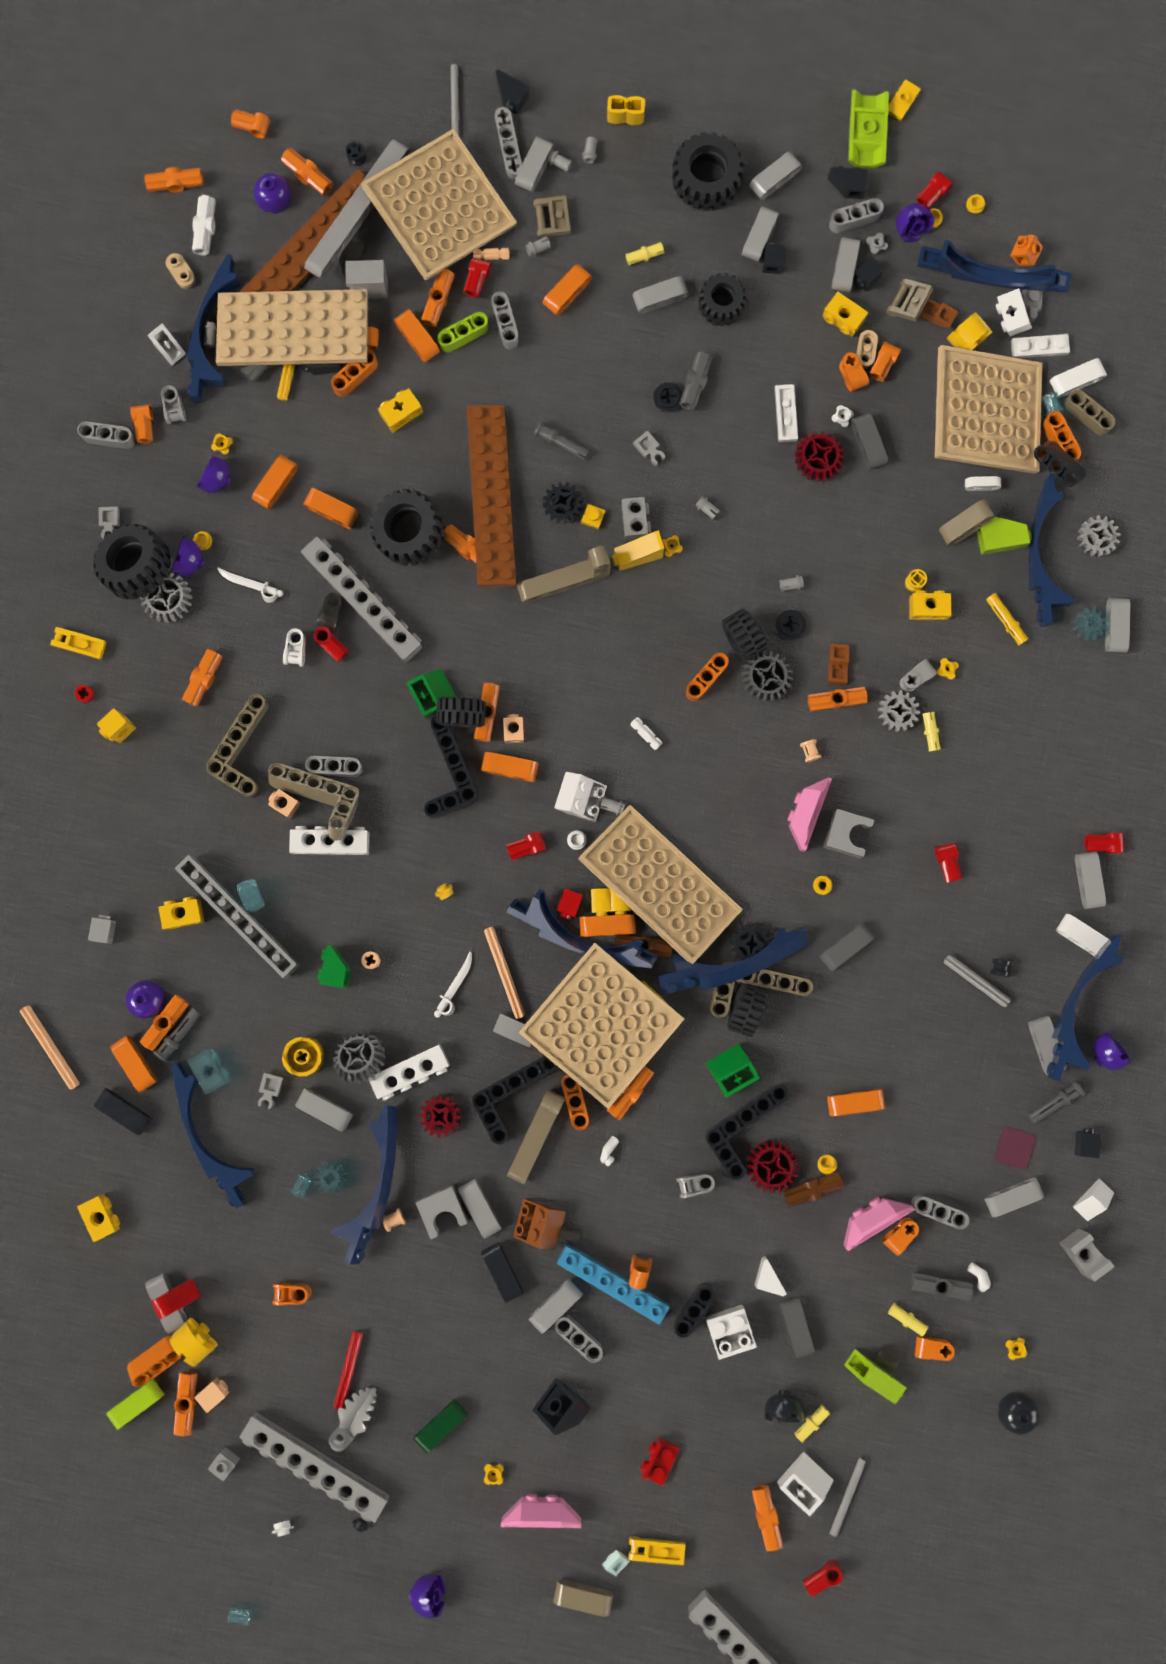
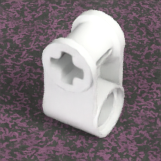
(295, 650)

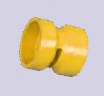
(913, 583)

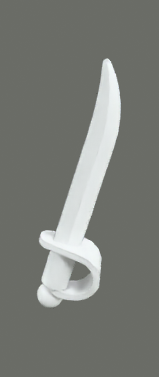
(264, 588)
(453, 988)

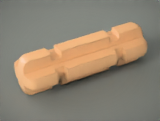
(492, 253)

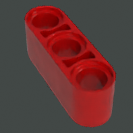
(175, 1298)

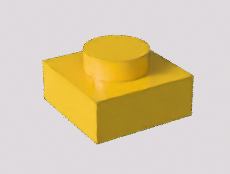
(593, 516)

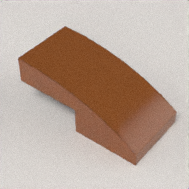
(938, 314)
(838, 664)

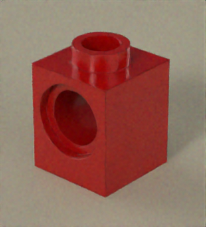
(569, 904)

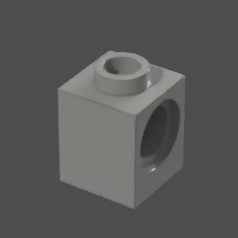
(102, 929)
(223, 1464)

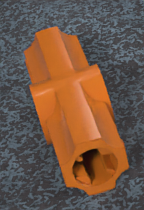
(307, 172)
(174, 179)
(434, 307)
(463, 543)
(202, 677)
(490, 696)
(849, 698)
(156, 1032)
(630, 1094)
(184, 1415)
(767, 1517)

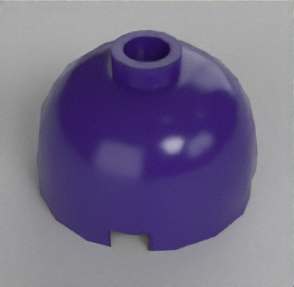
(272, 193)
(913, 222)
(215, 475)
(187, 558)
(145, 999)
(1110, 1053)
(427, 1596)

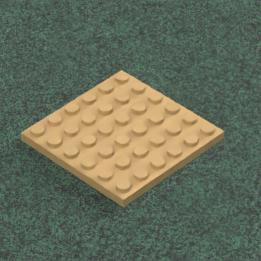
(439, 204)
(988, 409)
(601, 1025)

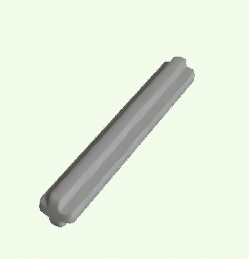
(977, 981)

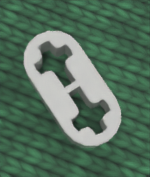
(982, 483)

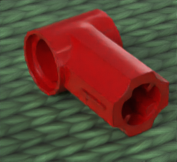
(937, 187)
(478, 272)
(331, 644)
(1110, 842)
(530, 844)
(947, 858)
(821, 1580)

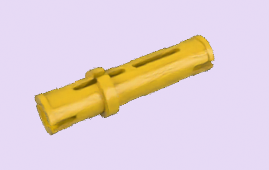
(1005, 616)

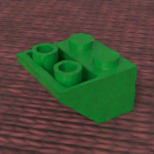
(428, 689)
(335, 968)
(732, 1070)

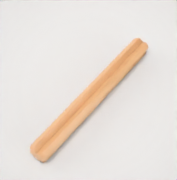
(504, 972)
(49, 1047)

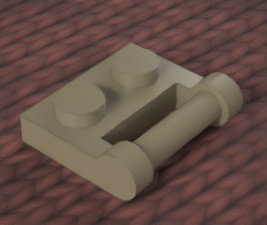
(558, 216)
(914, 301)

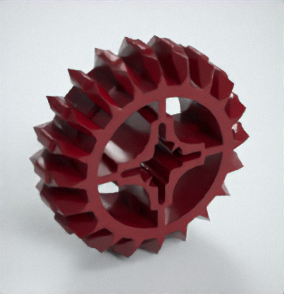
(825, 470)
(770, 1174)

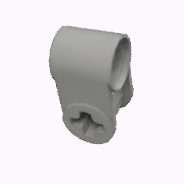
(173, 408)
(919, 675)
(694, 1185)

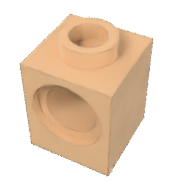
(517, 737)
(289, 809)
(212, 1394)

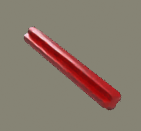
(348, 1369)

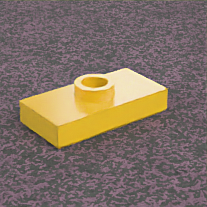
(903, 100)

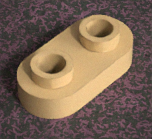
(179, 270)
(867, 350)

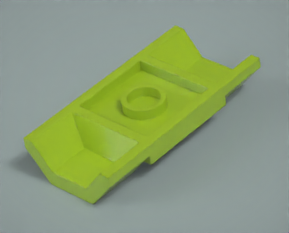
(868, 130)

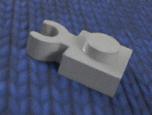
(648, 447)
(108, 519)
(271, 1087)

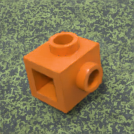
(1026, 250)

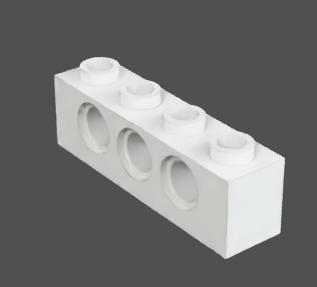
(299, 846)
(435, 1055)

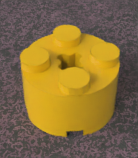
(970, 333)
(292, 1054)
(193, 1342)

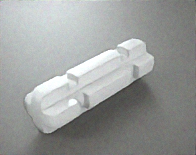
(646, 733)

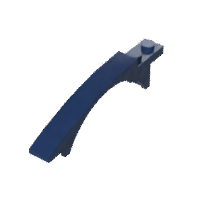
(962, 267)
(201, 370)
(1047, 593)
(540, 916)
(711, 976)
(1067, 1048)
(227, 1175)
(359, 1229)

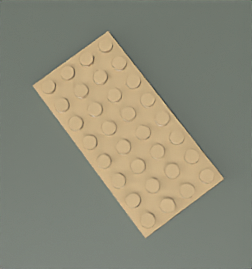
(292, 327)
(660, 884)

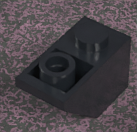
(849, 181)

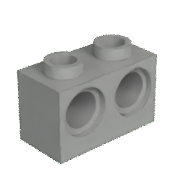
(631, 519)

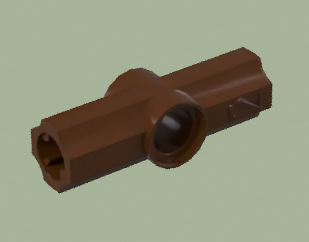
(656, 946)
(813, 1189)

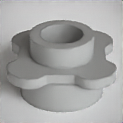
(876, 248)

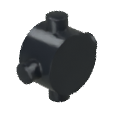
(360, 1525)

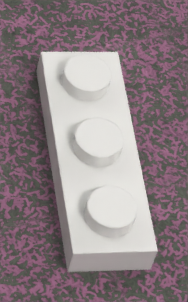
(1040, 346)
(786, 413)

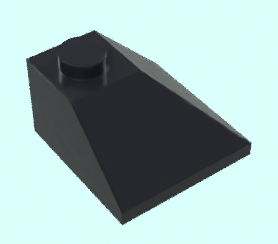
(561, 1408)

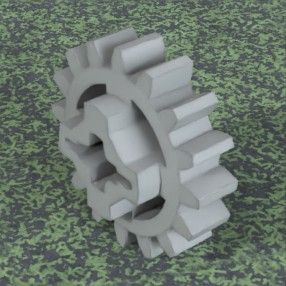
(1106, 532)
(906, 711)

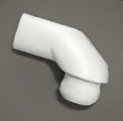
(607, 1150)
(982, 1275)

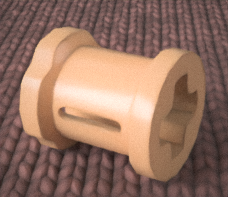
(810, 750)
(365, 963)
(393, 1219)

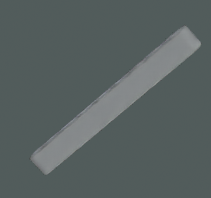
(351, 216)

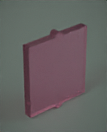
(1014, 1148)

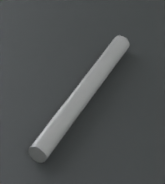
(454, 98)
(847, 1497)

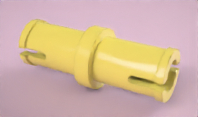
(644, 253)
(931, 731)
(908, 1319)
(812, 1423)

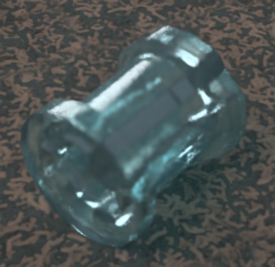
(1051, 403)
(300, 1192)
(239, 1615)

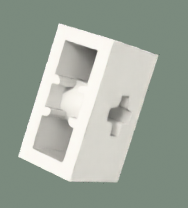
(1007, 303)

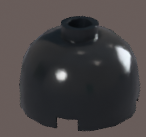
(784, 1408)
(1018, 1413)

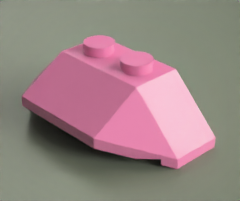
(807, 811)
(874, 1219)
(541, 1512)

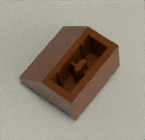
(539, 1224)

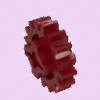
(433, 1109)

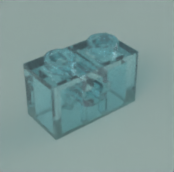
(200, 1065)

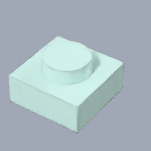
(615, 1562)

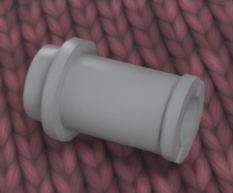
(590, 148)
(559, 161)
(537, 246)
(210, 334)
(706, 506)
(791, 583)
(613, 806)

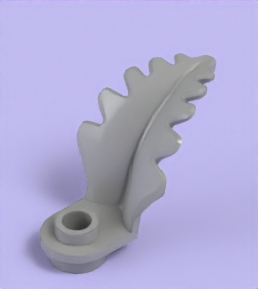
(352, 1418)

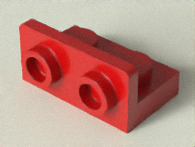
(659, 1461)

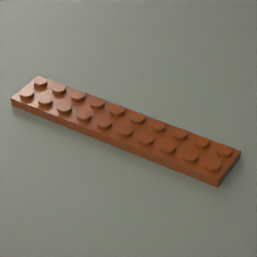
(287, 267)
(491, 496)

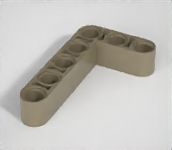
(566, 578)
(236, 747)
(318, 788)
(775, 977)
(535, 1136)

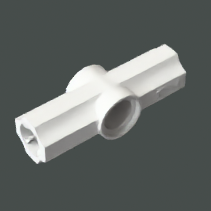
(203, 225)

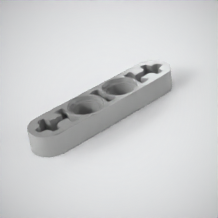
(510, 142)

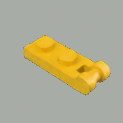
(79, 643)
(657, 1551)

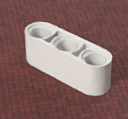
(1078, 377)
(1081, 934)

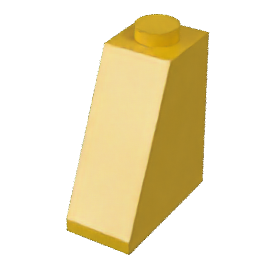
(639, 551)

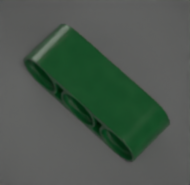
(440, 1426)

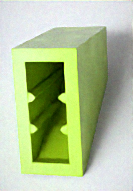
(1002, 536)
(875, 1376)

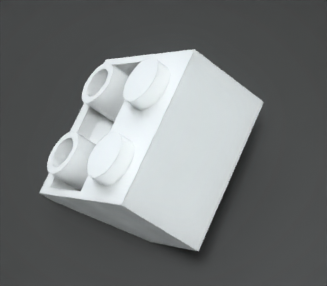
(580, 796)
(730, 1332)
(805, 1483)

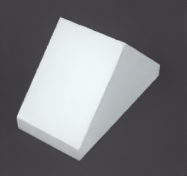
(166, 344)
(1094, 1200)
(767, 1279)

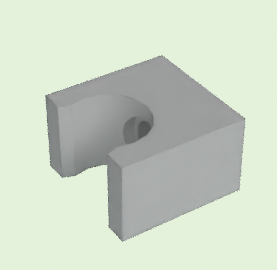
(369, 276)
(839, 830)
(440, 1201)
(1094, 1263)

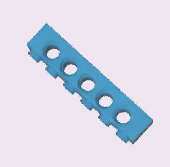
(612, 1283)

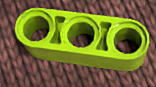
(467, 324)
(135, 1404)

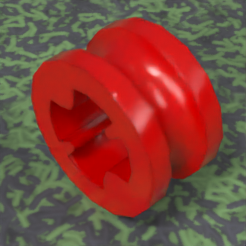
(79, 689)

